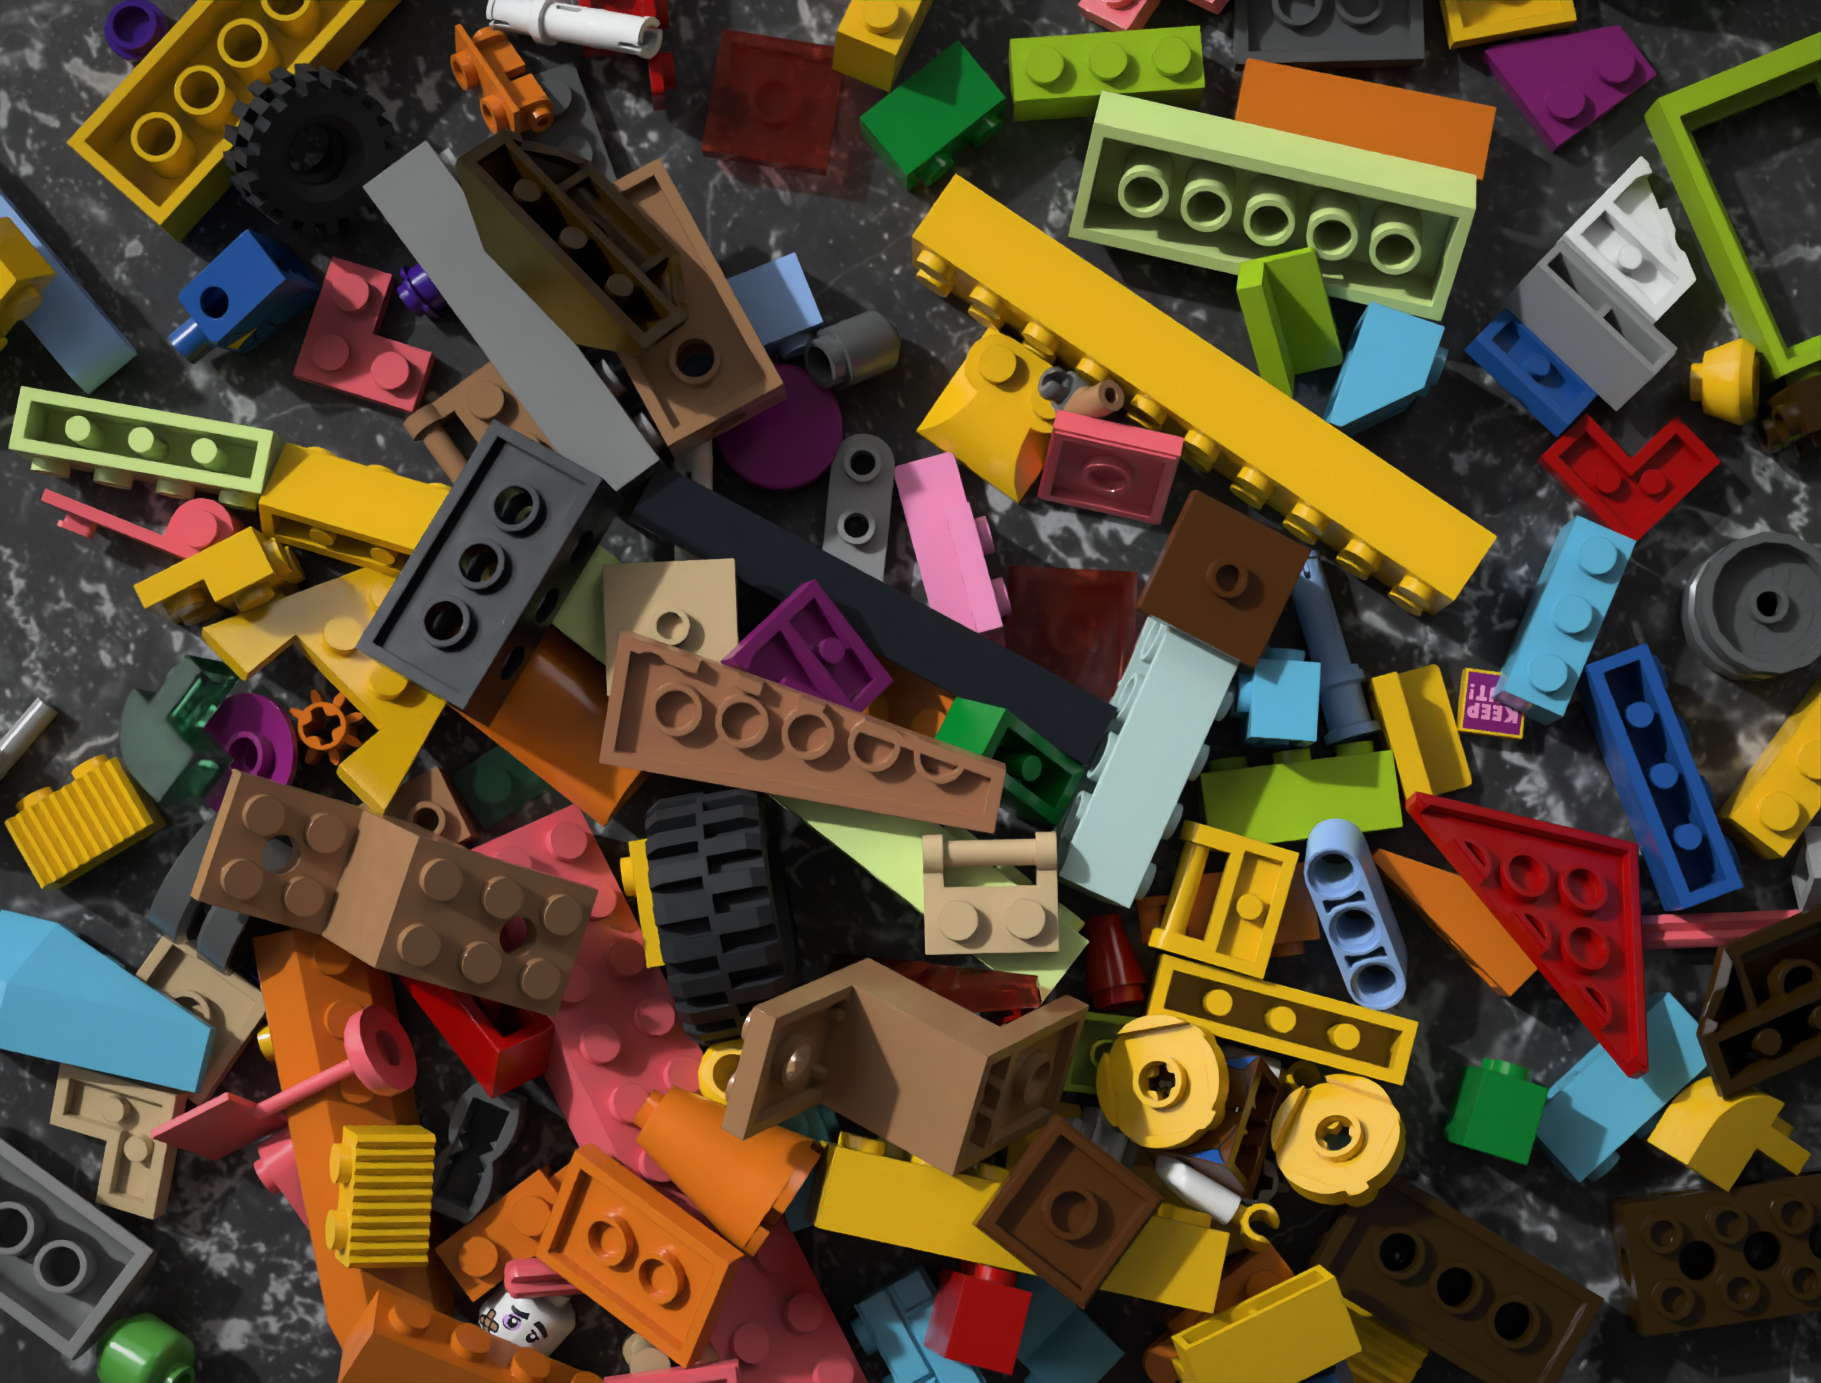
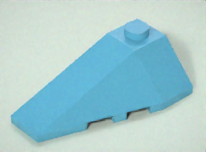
(90, 1012)

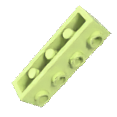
(144, 445)

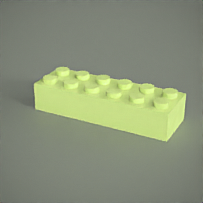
(1242, 192)

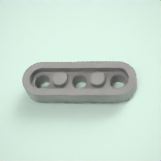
(864, 497)

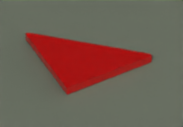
(1566, 904)

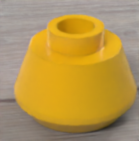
(1728, 382)

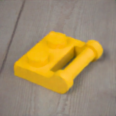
(1245, 906)

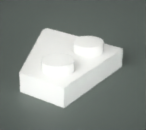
(1633, 244)

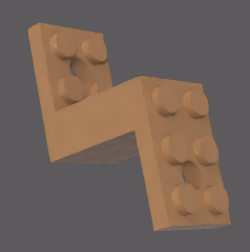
(395, 894)
(902, 1065)

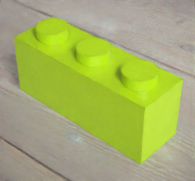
(1067, 72)
(1297, 793)

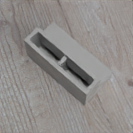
(1589, 325)

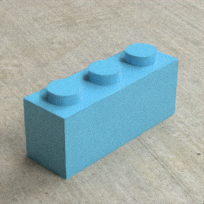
(1562, 620)
(1600, 1107)

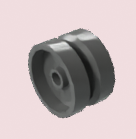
(1723, 615)
(221, 933)

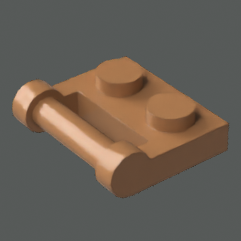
(476, 403)

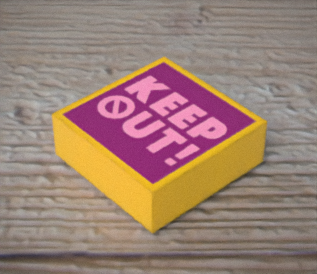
(1481, 714)

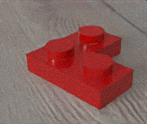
(1622, 490)

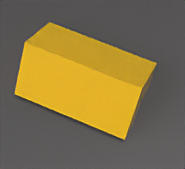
(1271, 1336)

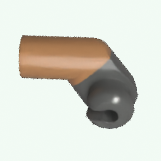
(1073, 394)

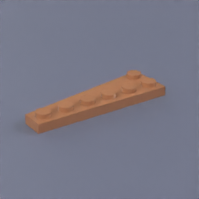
(741, 731)

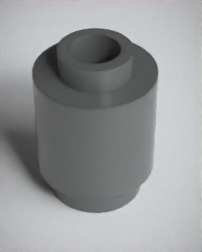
(852, 351)

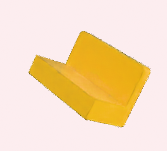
(1419, 730)

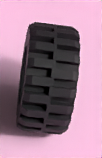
(720, 908)

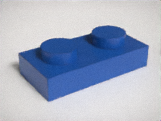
(1531, 372)

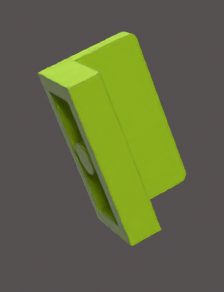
(1288, 316)

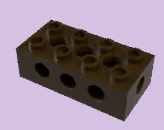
(1494, 1272)
(1722, 1286)

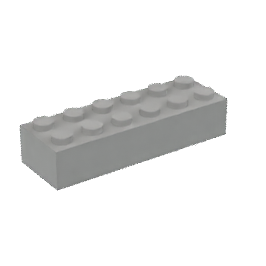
(549, 373)

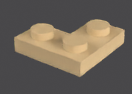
(122, 1112)

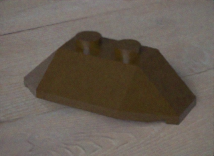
(574, 244)
(1763, 1003)

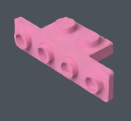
(951, 546)

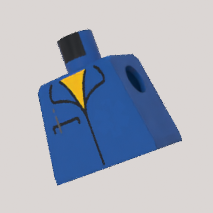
(243, 297)

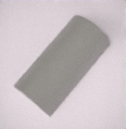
(62, 1258)

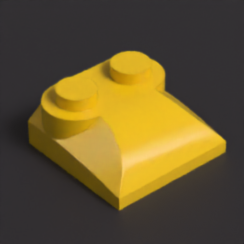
(995, 415)

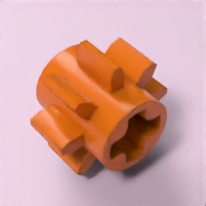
(312, 719)

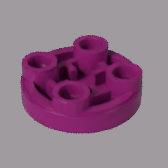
(788, 442)

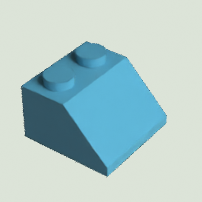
(1384, 368)

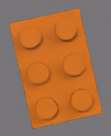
(638, 1255)

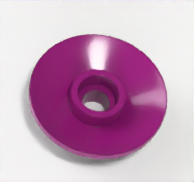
(256, 737)

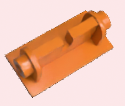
(486, 67)

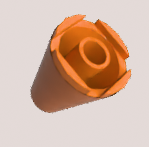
(730, 1180)

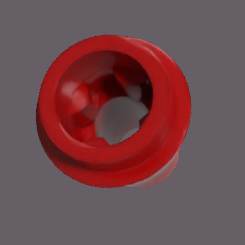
(1111, 967)

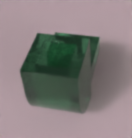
(166, 735)

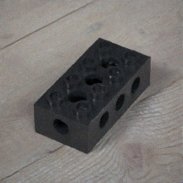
(467, 539)

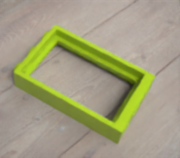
(1671, 124)

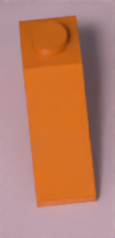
(1458, 919)

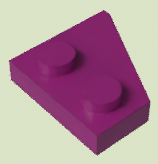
(1569, 78)
(813, 651)

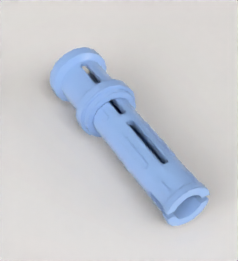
(1340, 680)

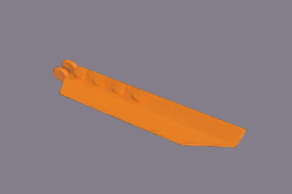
(308, 998)

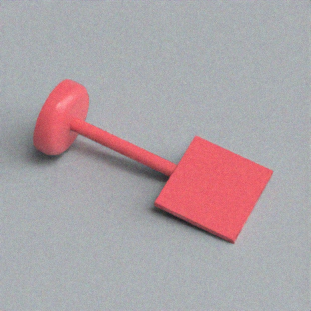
(375, 1052)

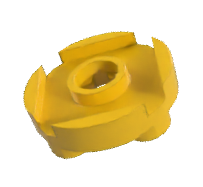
(1199, 1089)
(1347, 1174)

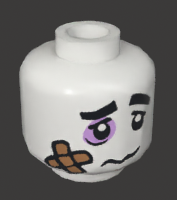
(528, 1322)

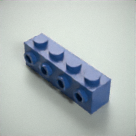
(1657, 779)

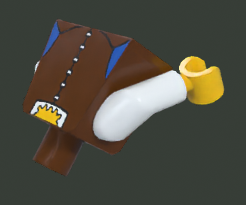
(1229, 1159)

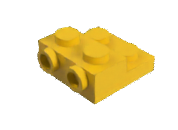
(234, 573)

